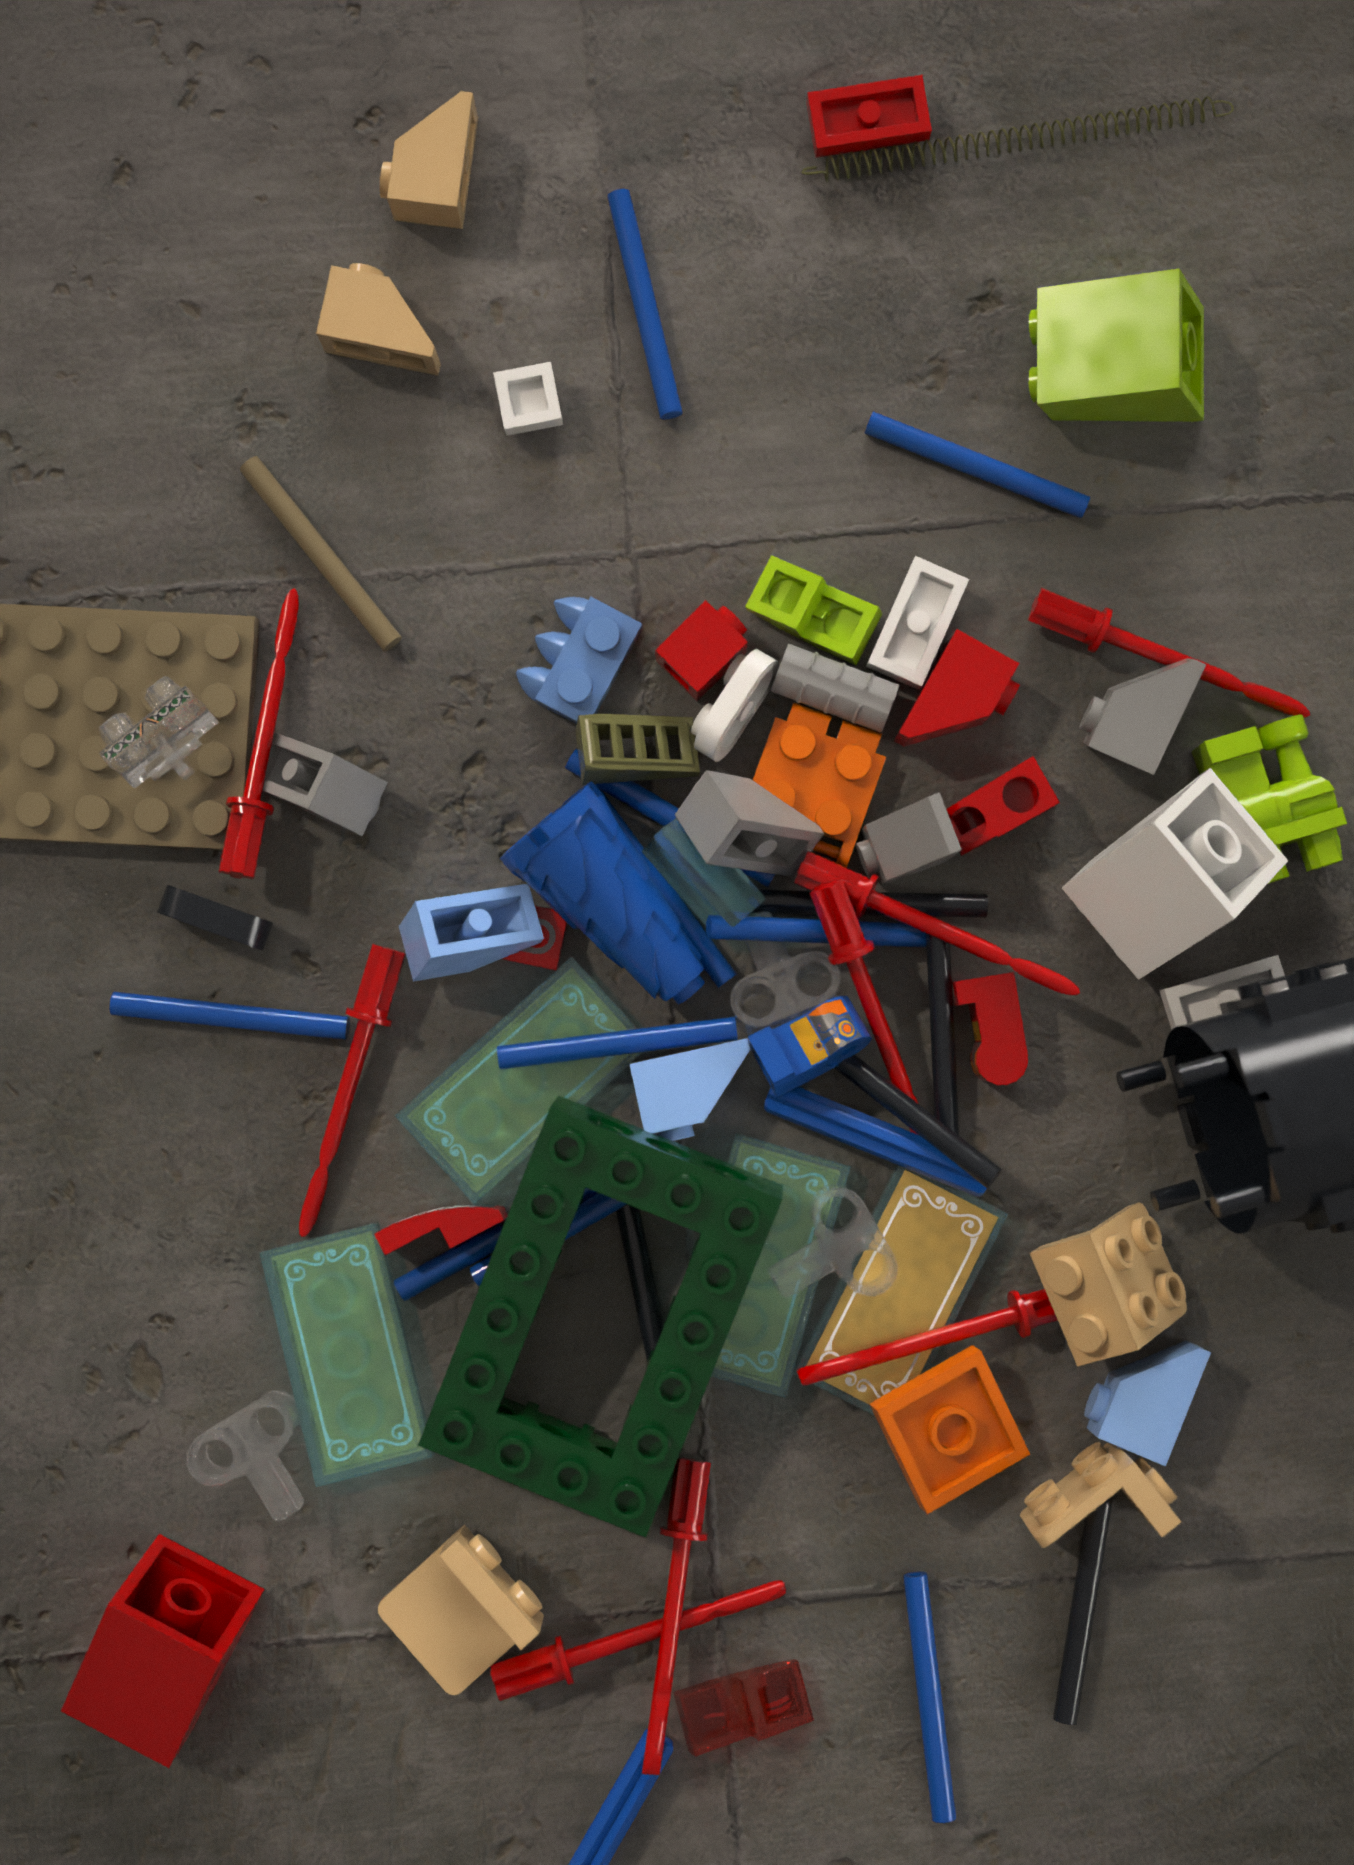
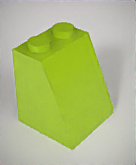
(1119, 349)

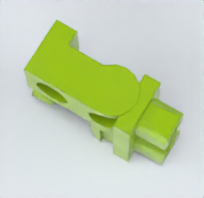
(1288, 811)

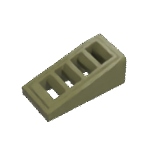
(616, 727)

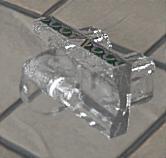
(160, 738)

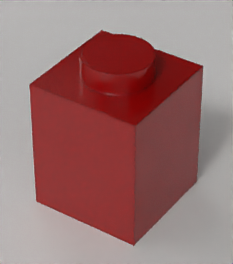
(702, 648)

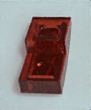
(742, 1706)

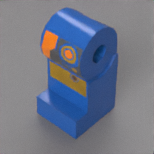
(809, 1044)

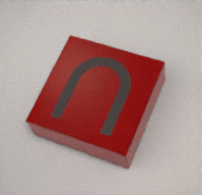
(548, 952)

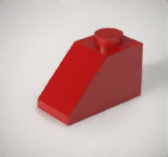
(960, 691)

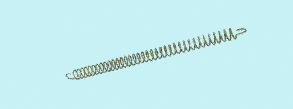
(1019, 134)

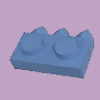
(582, 661)

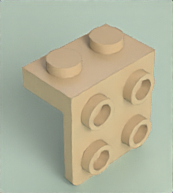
(1111, 1285)
(1095, 1478)
(461, 1611)

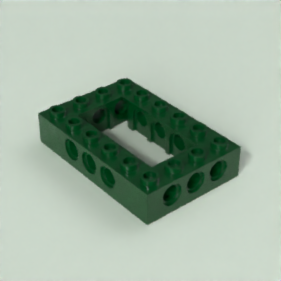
(547, 1455)

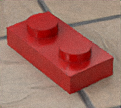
(868, 116)

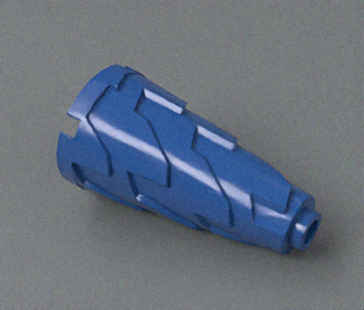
(603, 887)

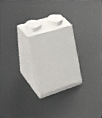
(1176, 875)

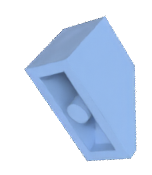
(468, 930)
(684, 1086)
(1147, 1401)

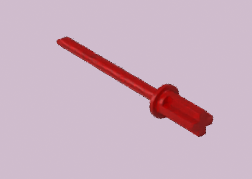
(1094, 627)
(249, 812)
(862, 894)
(849, 946)
(371, 1008)
(1023, 1312)
(683, 1525)
(555, 1662)

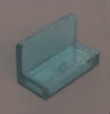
(702, 886)

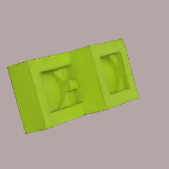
(813, 610)

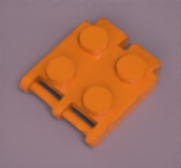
(822, 775)

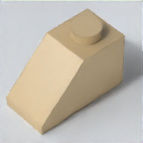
(433, 166)
(372, 322)

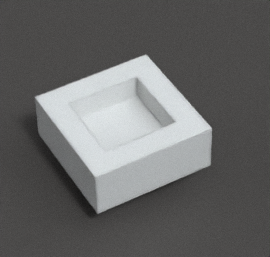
(528, 398)

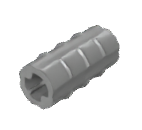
(834, 688)

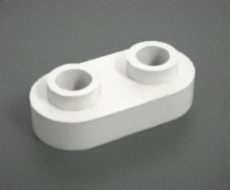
(746, 687)

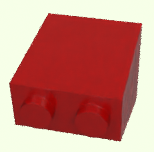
(161, 1650)

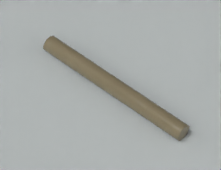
(320, 553)

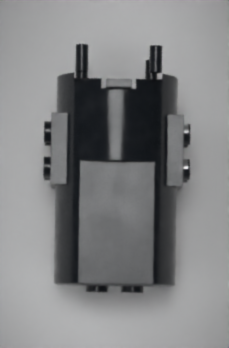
(1268, 1101)

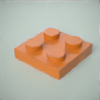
(949, 1429)

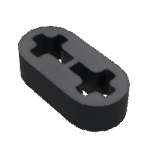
(215, 917)

